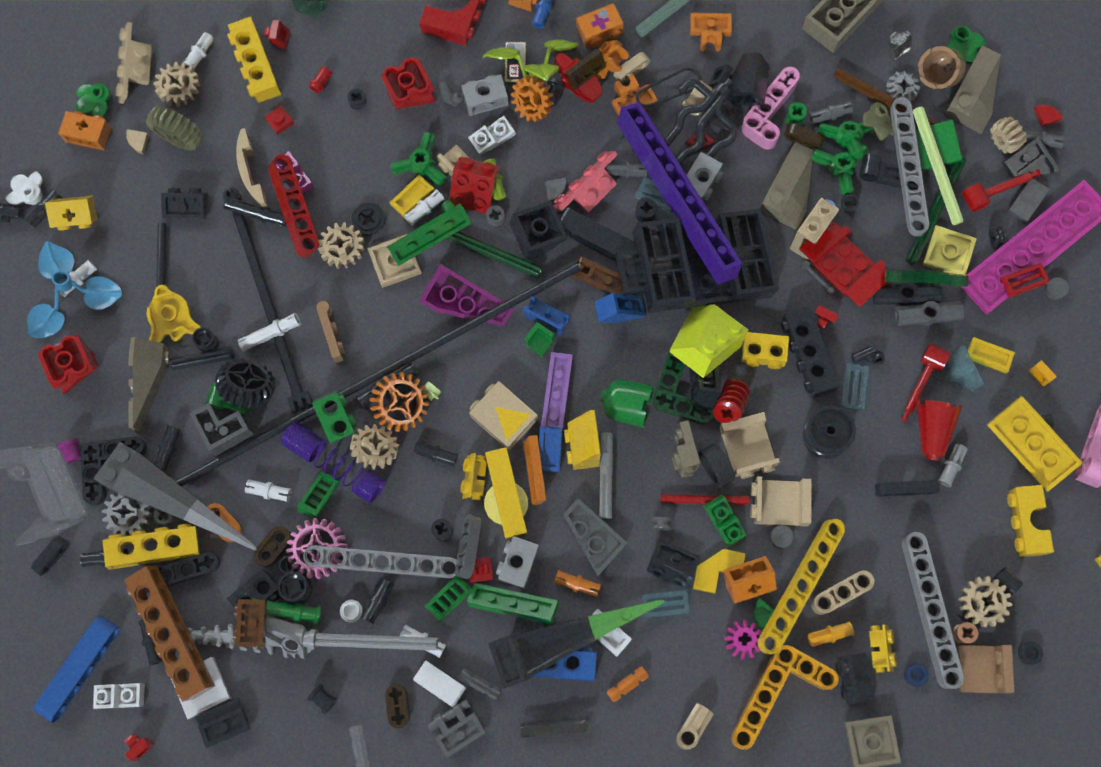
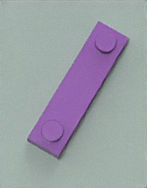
(557, 390)

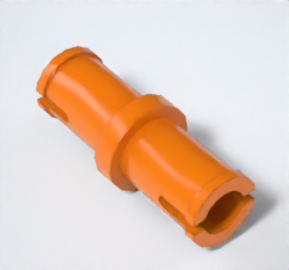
(577, 583)

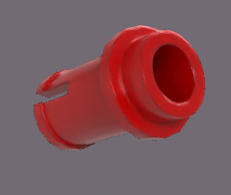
(318, 83)

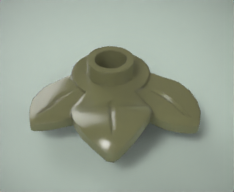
(880, 120)

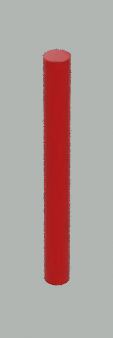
(702, 499)

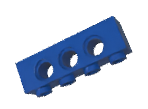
(584, 672)

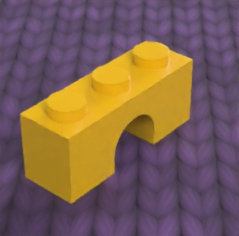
(1028, 539)

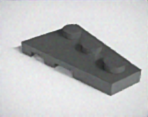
(594, 536)

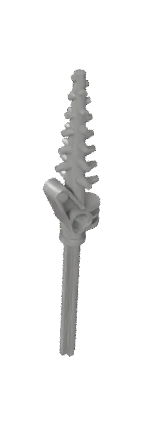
(297, 641)

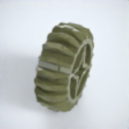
(174, 128)

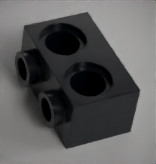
(252, 587)

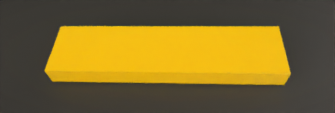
(506, 493)

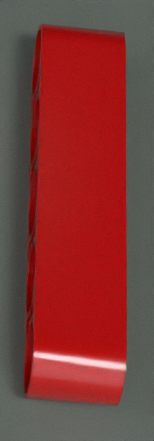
(293, 196)

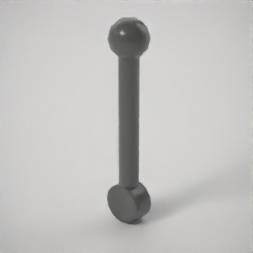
(806, 266)

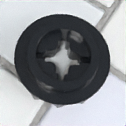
(367, 210)

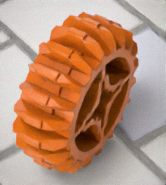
(389, 385)

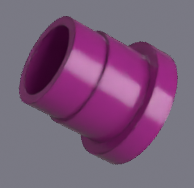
(70, 450)

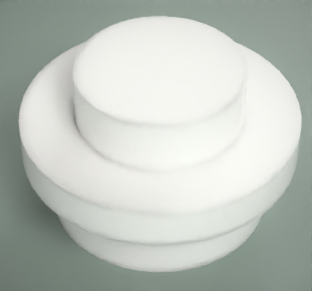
(351, 611)

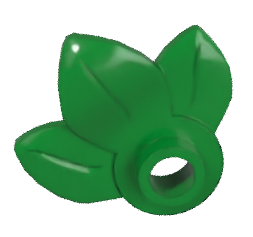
(967, 44)
(91, 101)

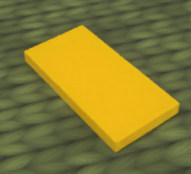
(1034, 443)

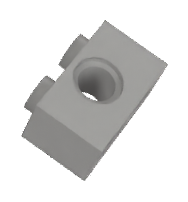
(478, 103)
(707, 168)
(517, 576)

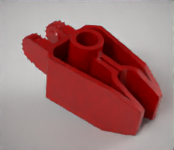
(588, 91)

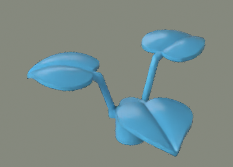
(56, 264)

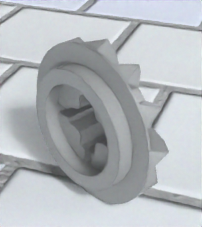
(896, 91)

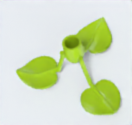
(542, 71)

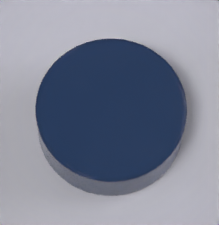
(916, 675)

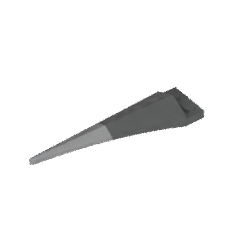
(142, 481)

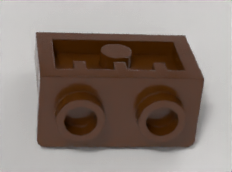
(251, 623)

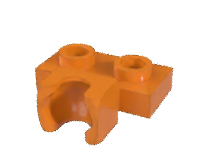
(710, 28)
(613, 55)
(627, 94)

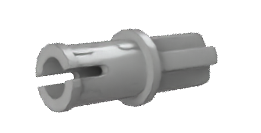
(953, 465)

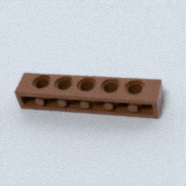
(179, 638)

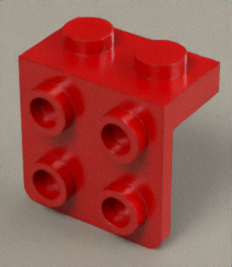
(473, 184)

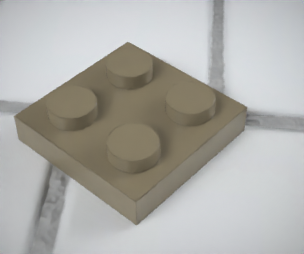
(872, 742)

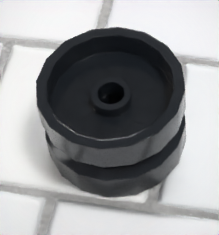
(840, 425)

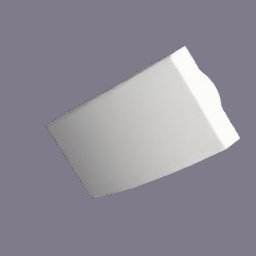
(492, 136)
(439, 683)
(118, 696)

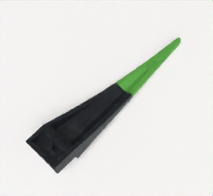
(534, 650)

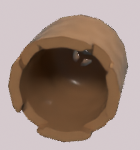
(934, 64)

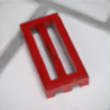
(1008, 287)

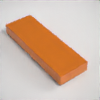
(534, 470)

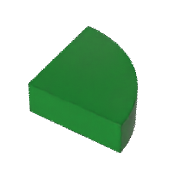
(762, 613)

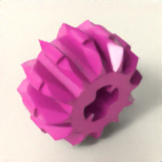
(738, 633)

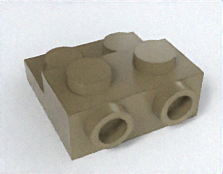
(685, 457)

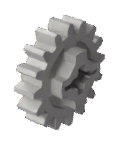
(126, 522)

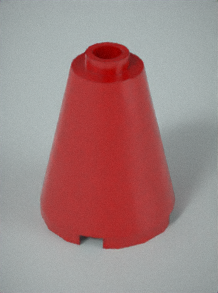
(936, 426)

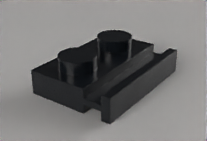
(222, 723)

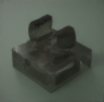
(899, 43)

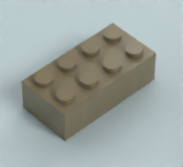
(836, 20)

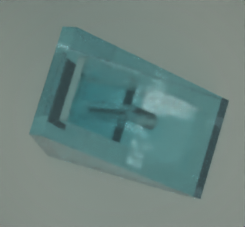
(963, 371)

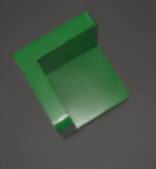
(539, 339)

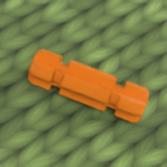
(627, 684)

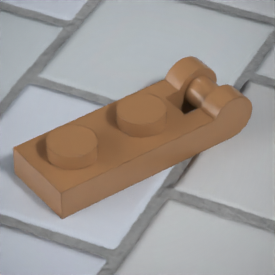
(330, 331)

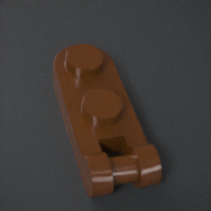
(598, 276)

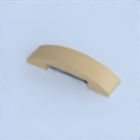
(244, 150)

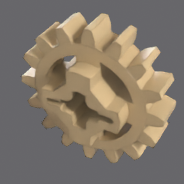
(171, 91)
(333, 246)
(374, 446)
(989, 593)

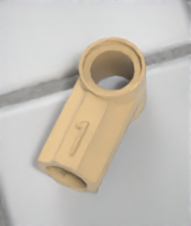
(695, 725)

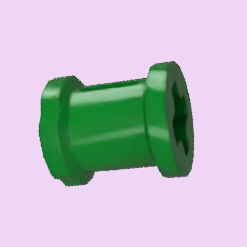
(796, 114)

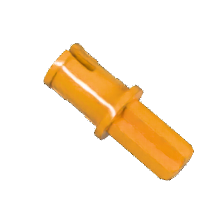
(830, 634)

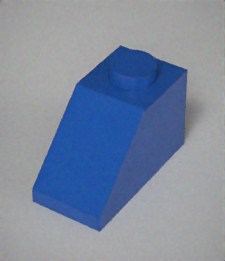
(619, 308)

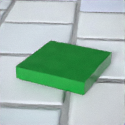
(946, 142)

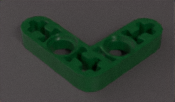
(926, 276)
(669, 393)

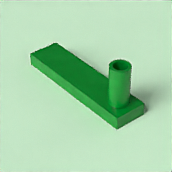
(429, 234)
(513, 604)

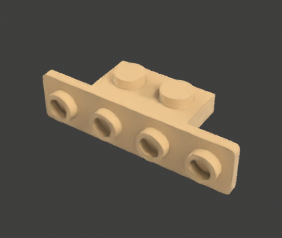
(134, 62)

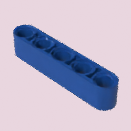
(76, 669)

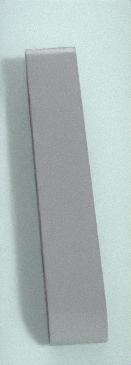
(928, 621)

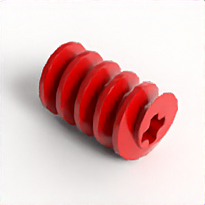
(731, 401)

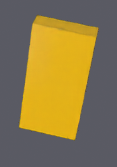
(414, 192)
(990, 355)

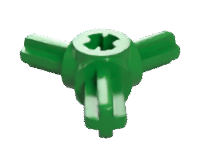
(847, 135)
(425, 168)
(844, 173)

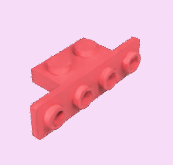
(591, 186)

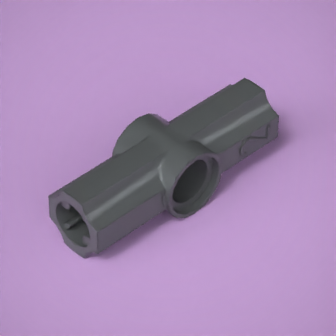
(941, 313)

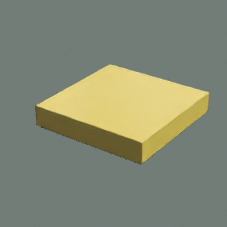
(949, 251)

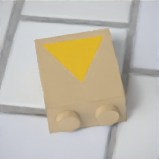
(503, 415)

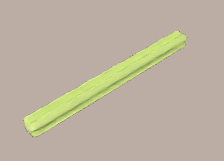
(938, 166)

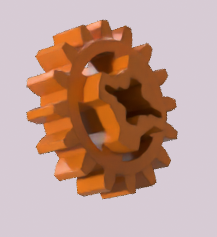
(532, 98)

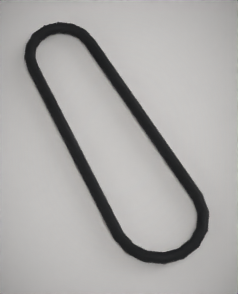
(662, 80)

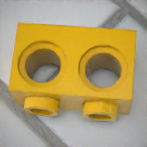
(764, 344)

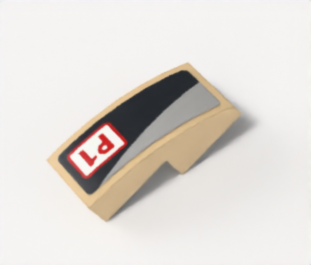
(512, 67)

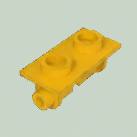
(473, 467)
(884, 657)

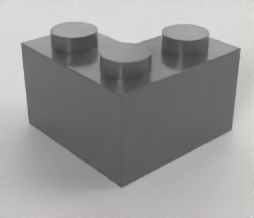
(219, 433)

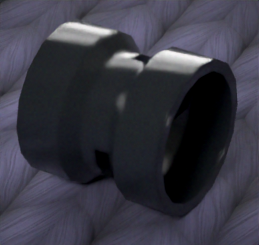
(202, 336)

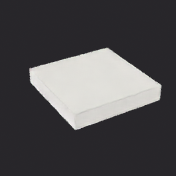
(211, 698)

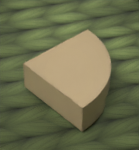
(137, 140)

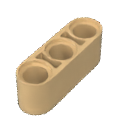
(850, 585)

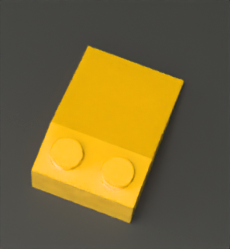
(583, 441)

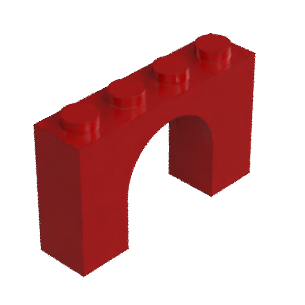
(452, 26)

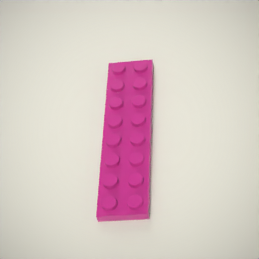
(1037, 243)

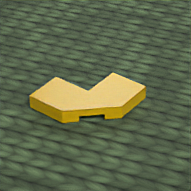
(708, 571)

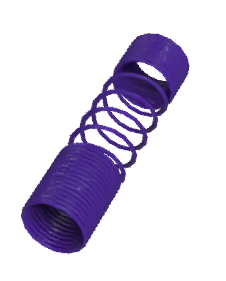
(309, 446)

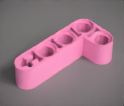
(773, 104)
(1090, 470)

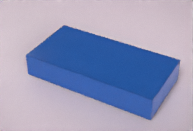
(550, 448)

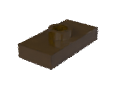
(585, 69)

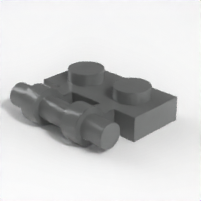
(459, 735)

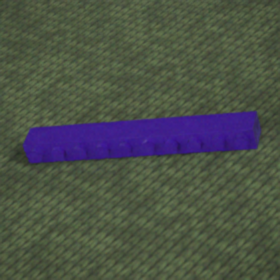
(679, 193)

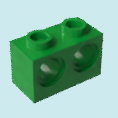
(328, 418)

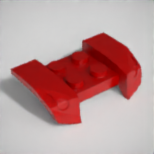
(845, 264)

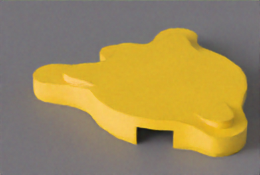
(169, 315)

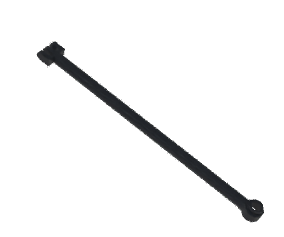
(294, 384)

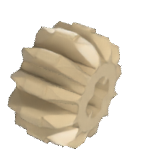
(1008, 135)

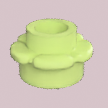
(431, 390)

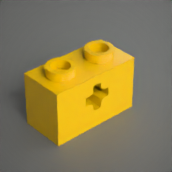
(59, 210)

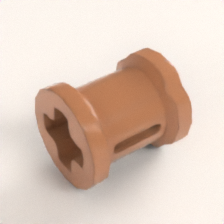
(972, 633)

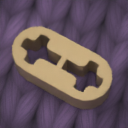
(632, 67)

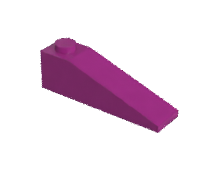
(458, 297)

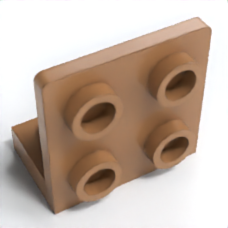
(986, 669)

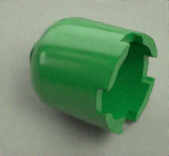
(627, 401)

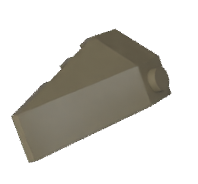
(975, 97)
(790, 190)
(149, 369)

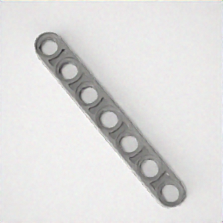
(906, 175)
(370, 565)

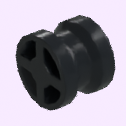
(645, 215)

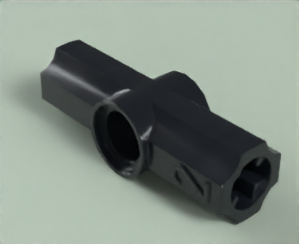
(920, 294)

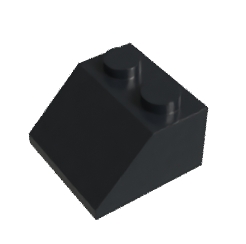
(537, 229)

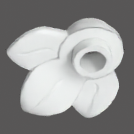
(25, 189)

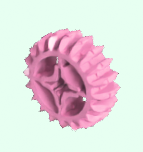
(316, 539)

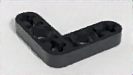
(102, 448)

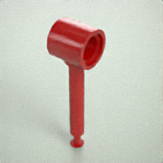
(978, 197)
(934, 359)

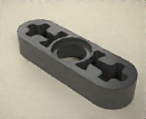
(468, 546)

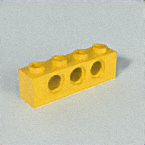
(242, 32)
(115, 543)

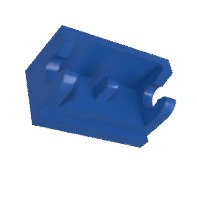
(547, 316)

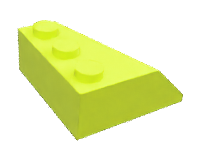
(707, 338)

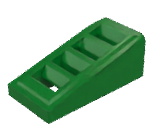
(315, 513)
(443, 592)

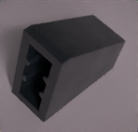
(749, 81)

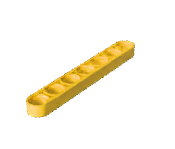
(792, 590)

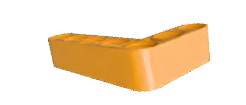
(774, 689)

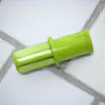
(498, 191)

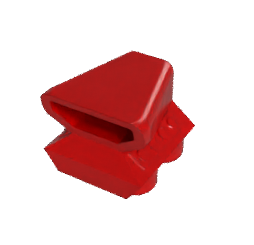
(408, 84)
(67, 362)

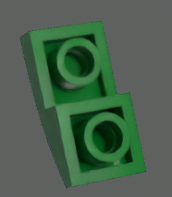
(724, 520)

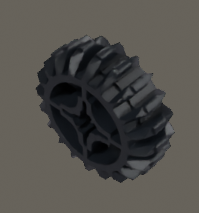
(245, 383)

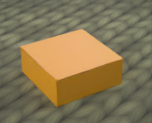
(1042, 373)

